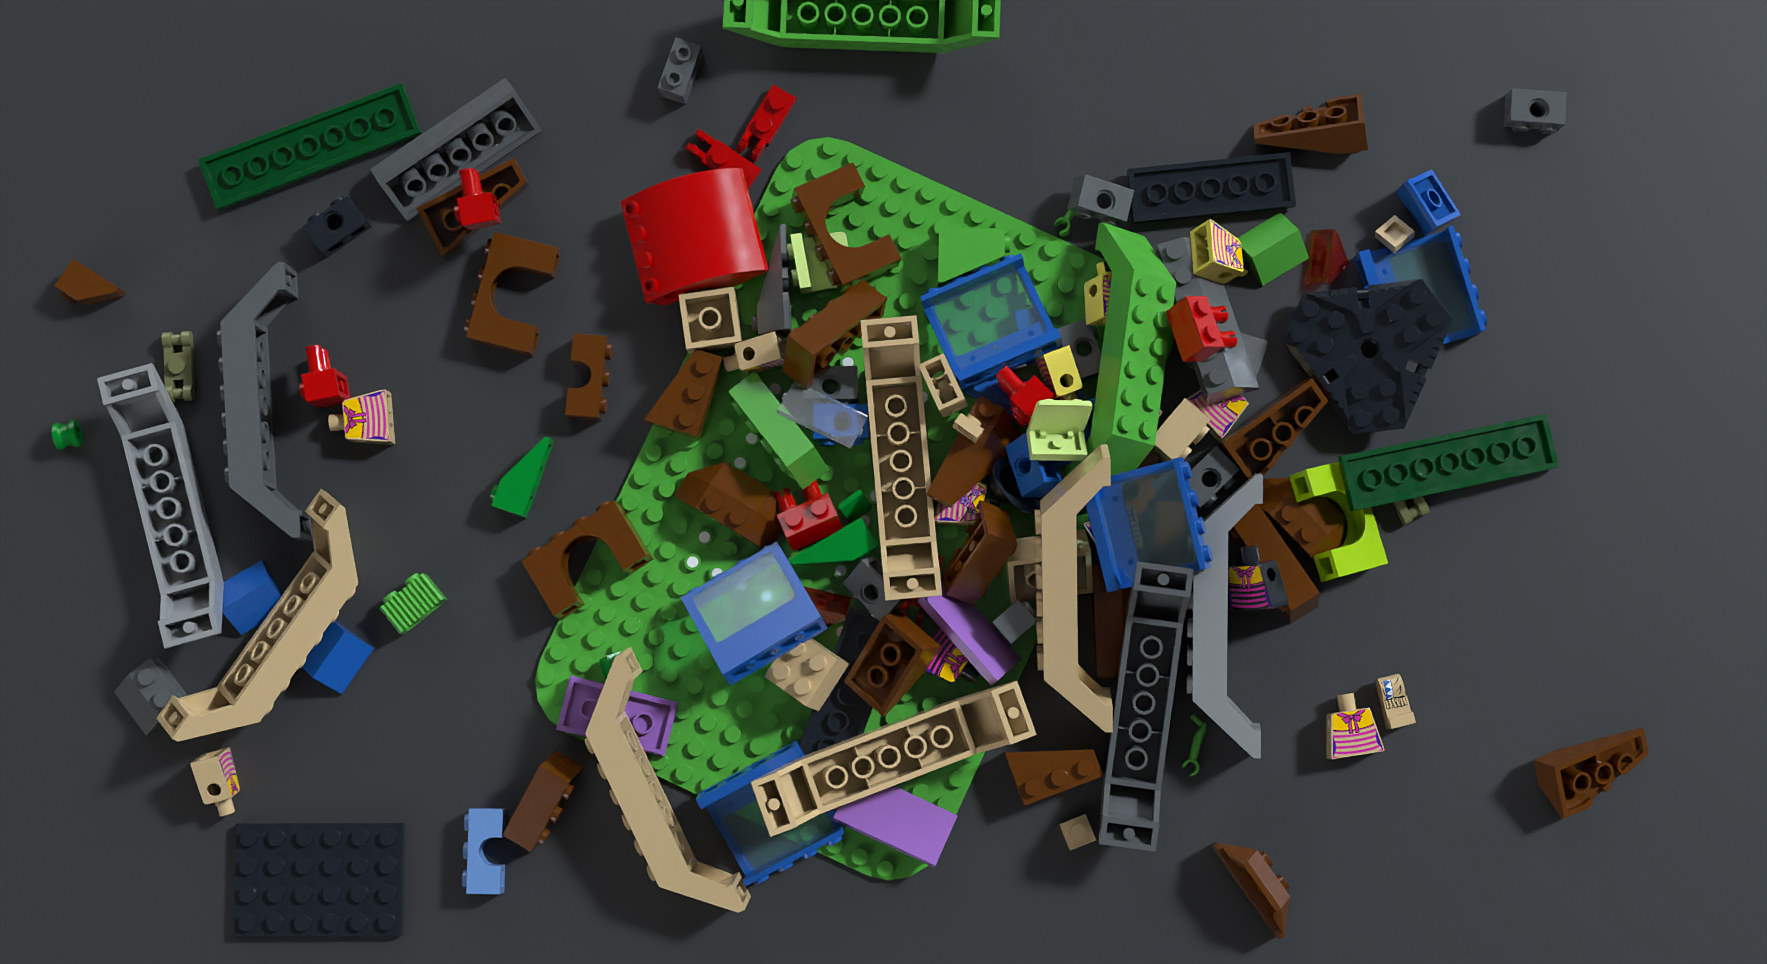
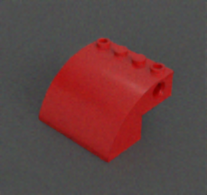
(694, 234)

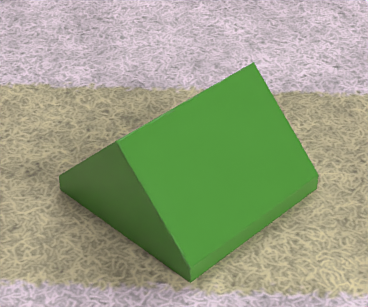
(1273, 248)

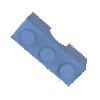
(482, 875)

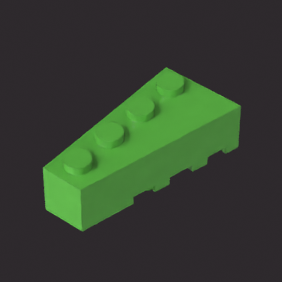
(779, 433)

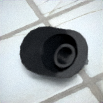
(1004, 488)

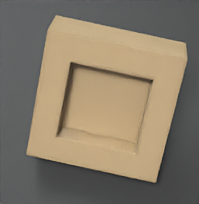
(1394, 234)
(969, 427)
(1077, 832)

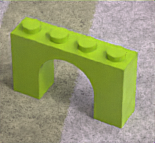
(1363, 543)

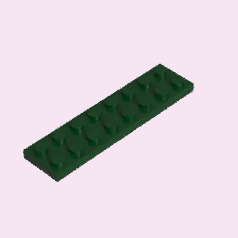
(309, 146)
(1448, 462)

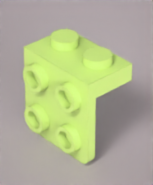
(809, 271)
(1058, 430)

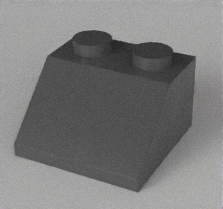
(147, 692)

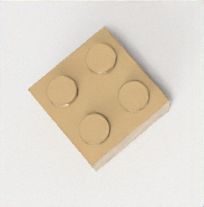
(710, 320)
(1180, 429)
(807, 673)

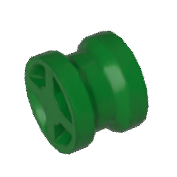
(67, 434)

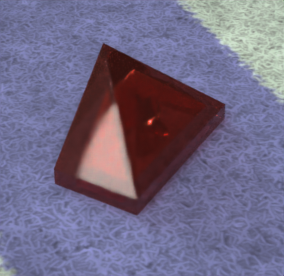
(1326, 257)
(831, 606)

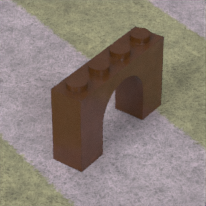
(507, 256)
(844, 264)
(550, 563)

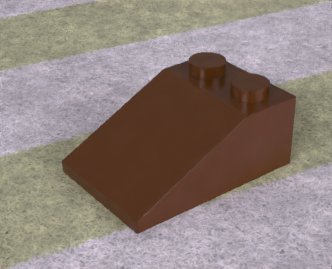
(891, 662)

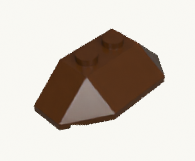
(733, 502)
(1306, 525)
(1258, 883)

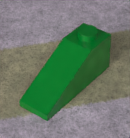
(520, 484)
(843, 546)

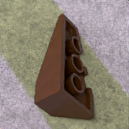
(1331, 128)
(970, 461)
(1108, 624)
(1581, 771)

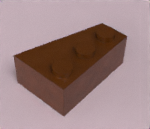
(688, 396)
(982, 555)
(1051, 772)
(543, 801)

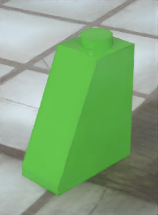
(967, 249)

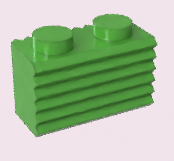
(412, 602)

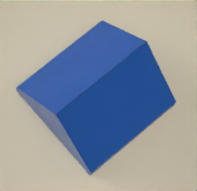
(1427, 202)
(250, 597)
(337, 657)

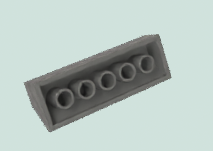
(465, 139)
(1228, 370)

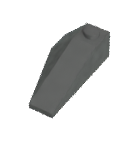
(774, 300)

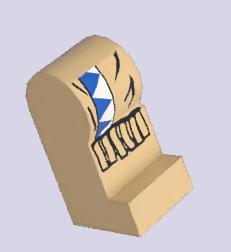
(1394, 702)

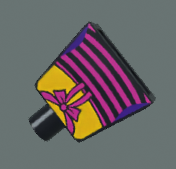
(1255, 583)
(950, 661)

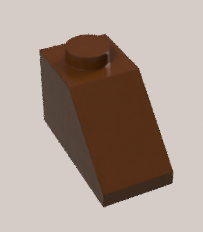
(85, 285)

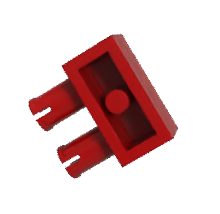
(474, 207)
(1196, 328)
(321, 384)
(1022, 394)
(808, 520)

